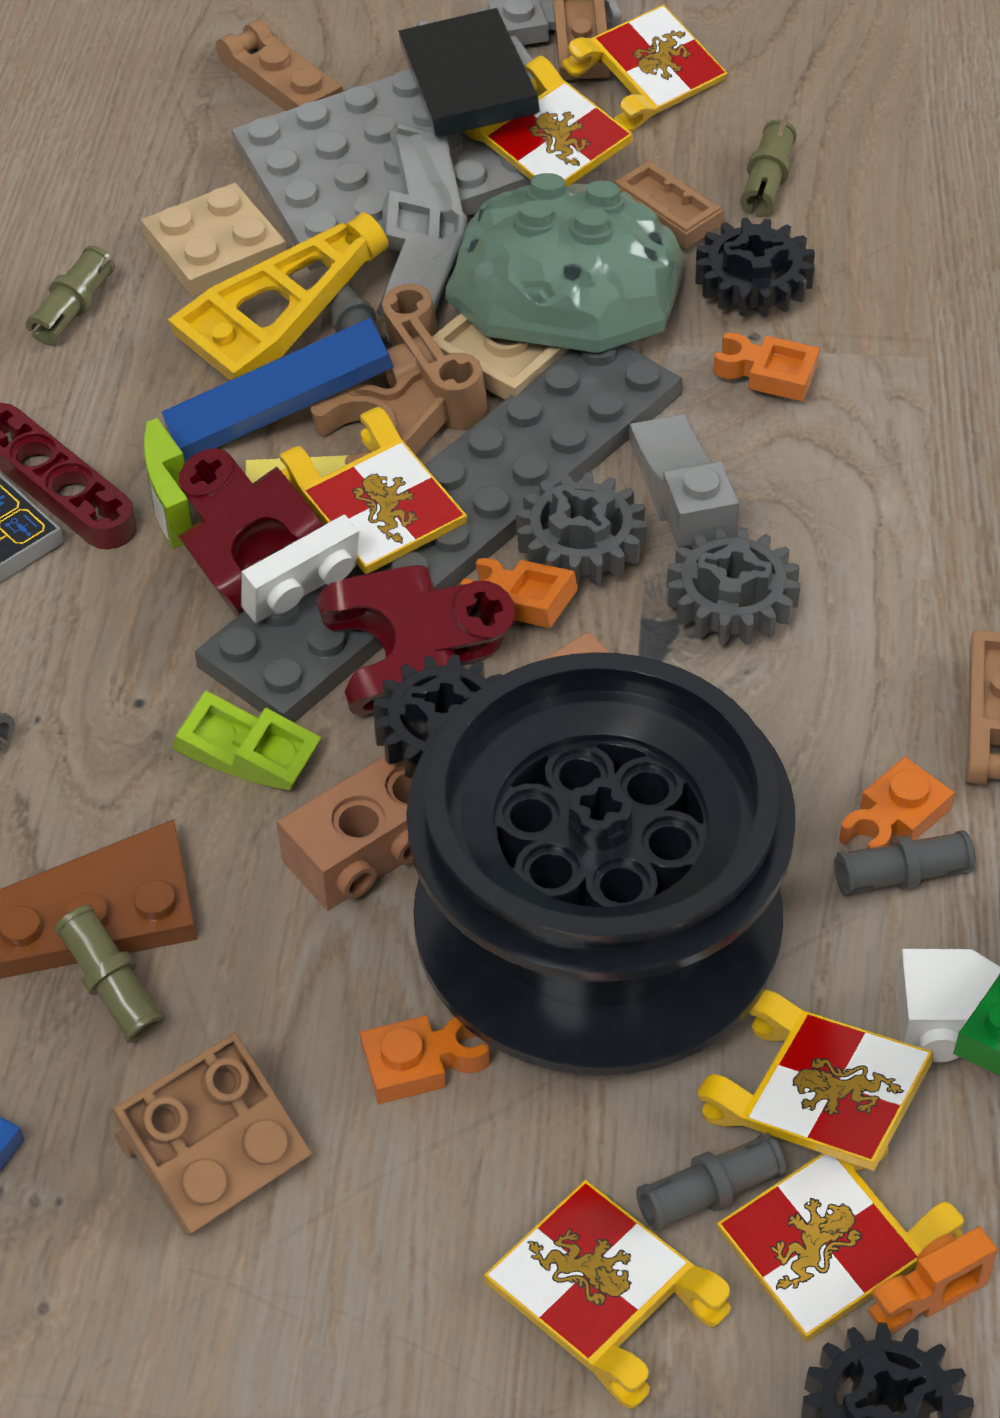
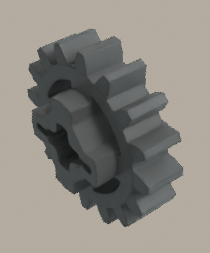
(582, 527)
(733, 586)

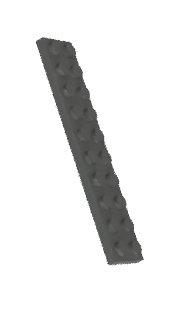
(553, 427)

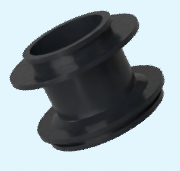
(610, 789)

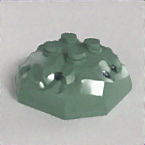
(566, 267)

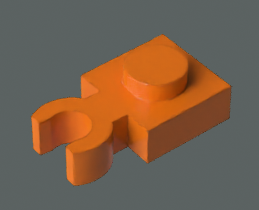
(773, 368)
(536, 589)
(899, 804)
(412, 1059)
(943, 1275)

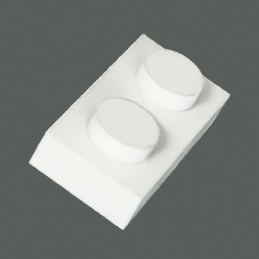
(299, 568)

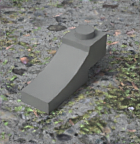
(683, 480)

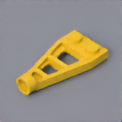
(234, 342)

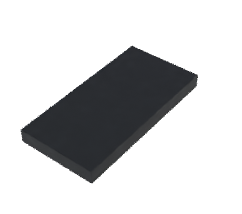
(468, 72)

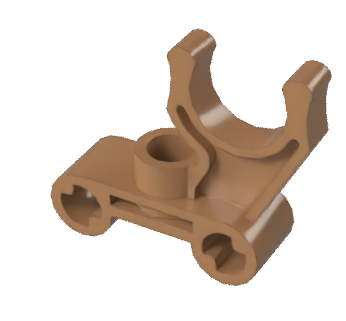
(423, 385)

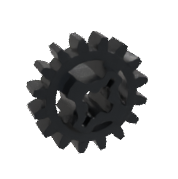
(754, 267)
(421, 705)
(885, 1374)

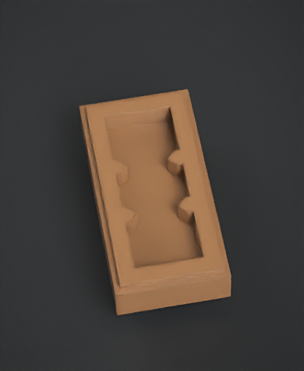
(674, 202)

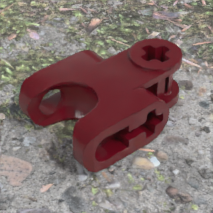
(239, 519)
(414, 623)

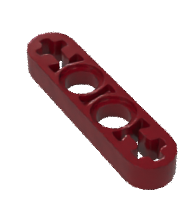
(60, 469)

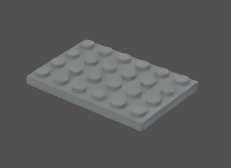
(338, 156)

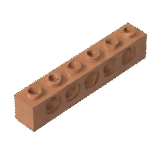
(360, 825)

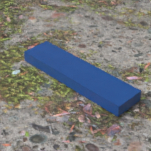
(278, 389)

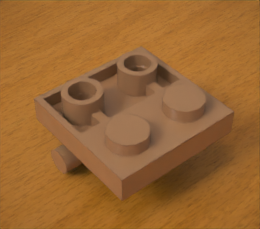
(209, 1133)

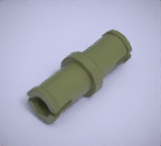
(768, 168)
(70, 295)
(109, 973)

